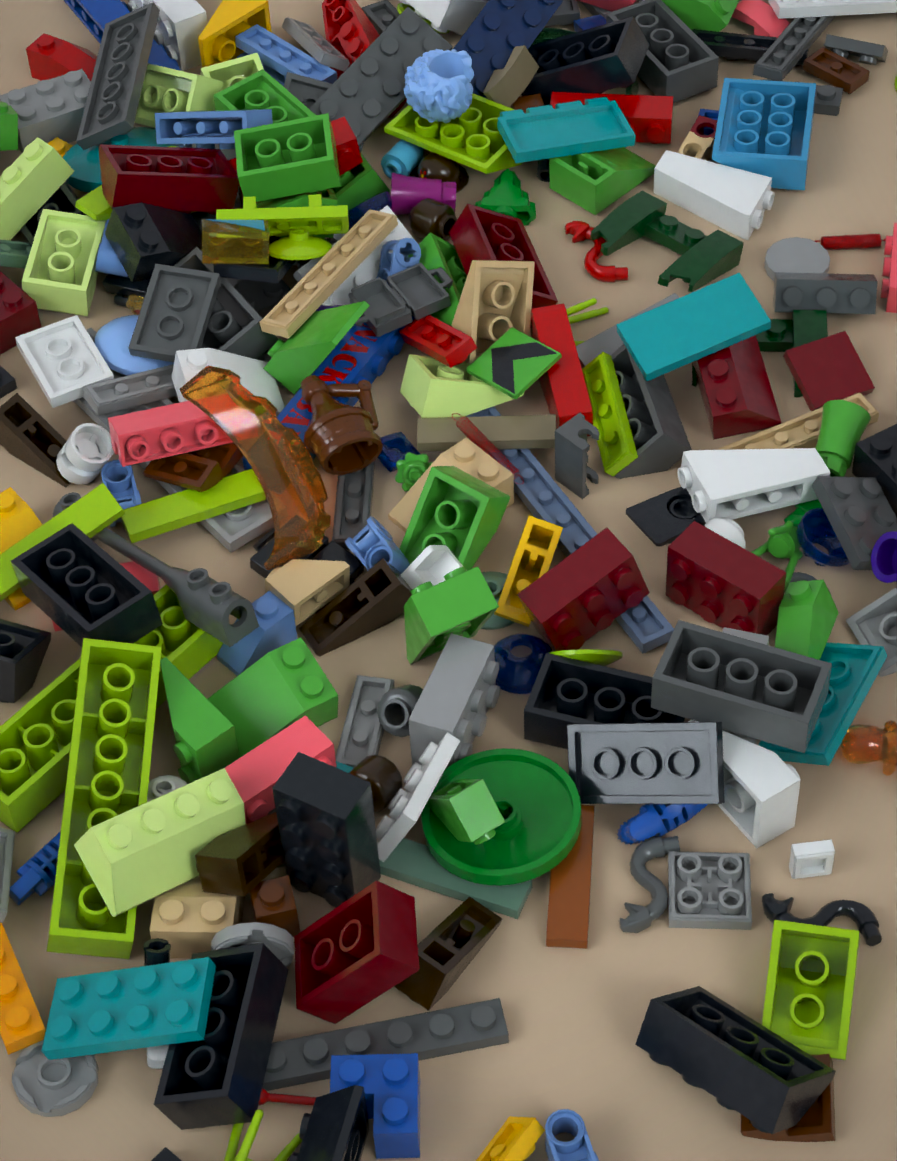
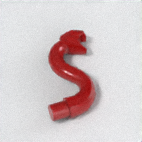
(581, 232)

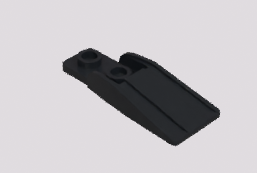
(665, 515)

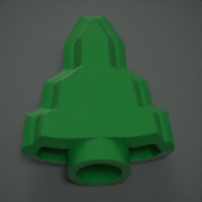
(508, 198)

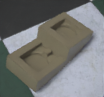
(509, 83)

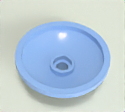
(113, 345)

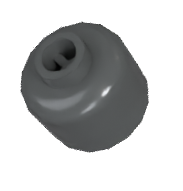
(396, 709)

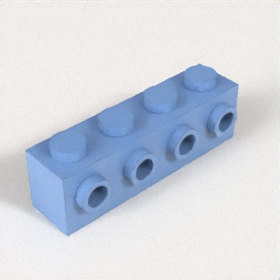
(207, 127)

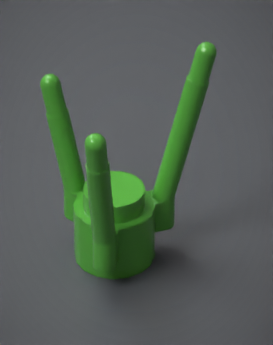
(783, 545)

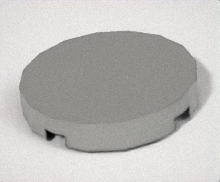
(796, 256)
(275, 938)
(53, 1085)

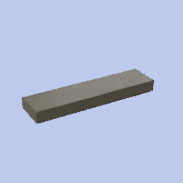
(502, 432)

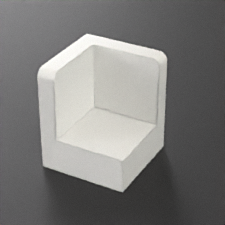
(431, 566)

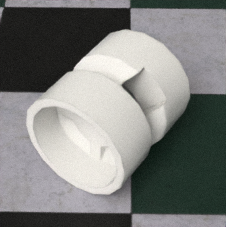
(84, 453)

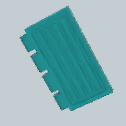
(565, 130)

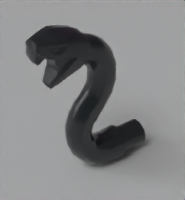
(858, 912)

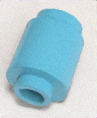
(402, 158)

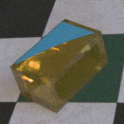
(234, 241)

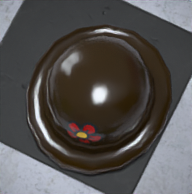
(439, 167)

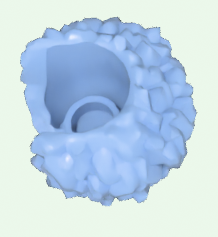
(440, 84)

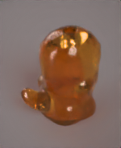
(871, 744)

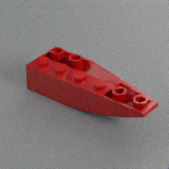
(349, 31)

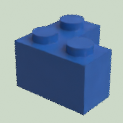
(391, 1098)

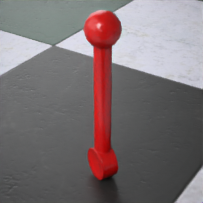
(284, 1098)

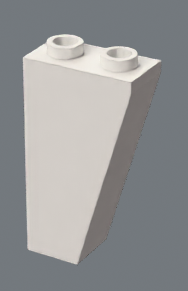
(715, 192)
(749, 480)

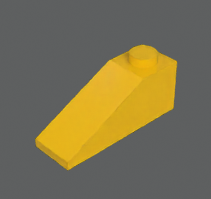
(529, 563)

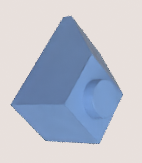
(275, 629)

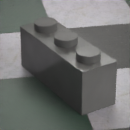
(825, 292)

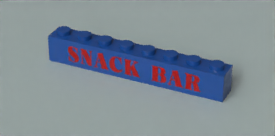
(354, 359)

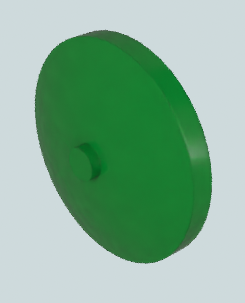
(538, 811)

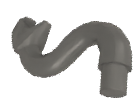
(640, 916)

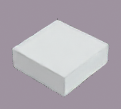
(811, 859)

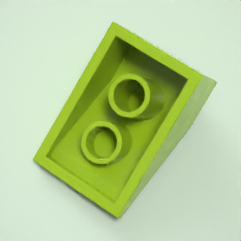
(811, 986)

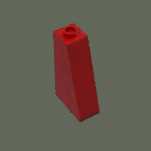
(564, 381)

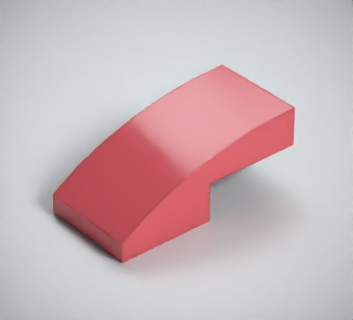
(761, 17)

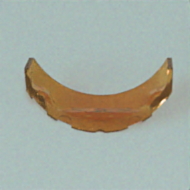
(276, 457)

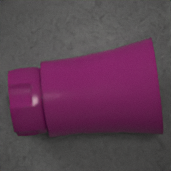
(409, 191)

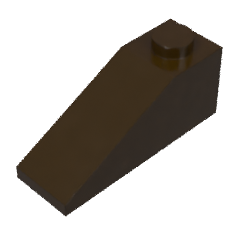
(30, 438)
(360, 609)
(241, 857)
(449, 952)

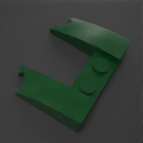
(701, 256)
(790, 333)

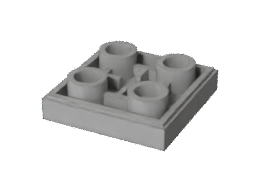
(709, 890)

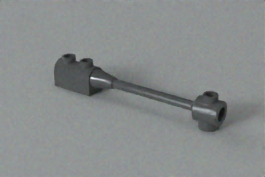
(200, 597)

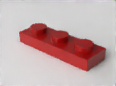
(438, 340)

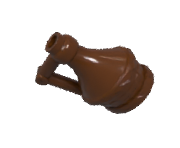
(339, 432)

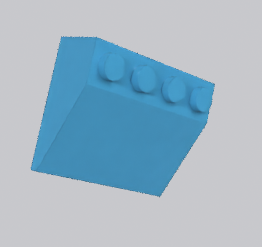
(766, 129)

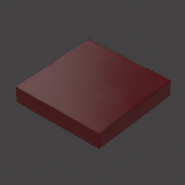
(828, 370)

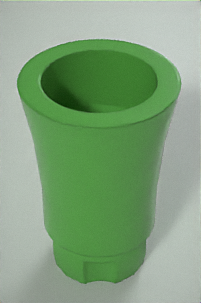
(839, 432)

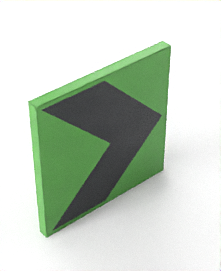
(513, 363)

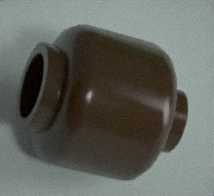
(432, 217)
(384, 779)

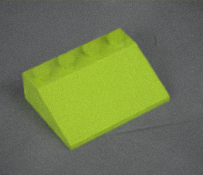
(466, 139)

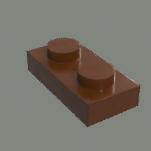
(836, 70)

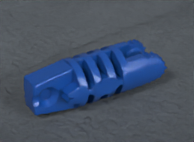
(656, 821)
(37, 873)

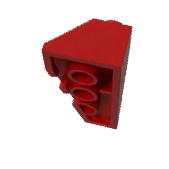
(55, 57)

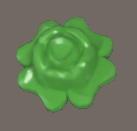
(411, 469)

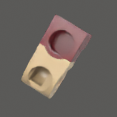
(696, 142)

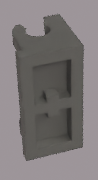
(572, 456)

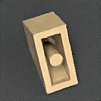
(308, 584)

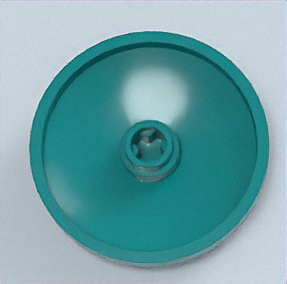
(87, 162)

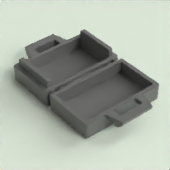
(406, 295)

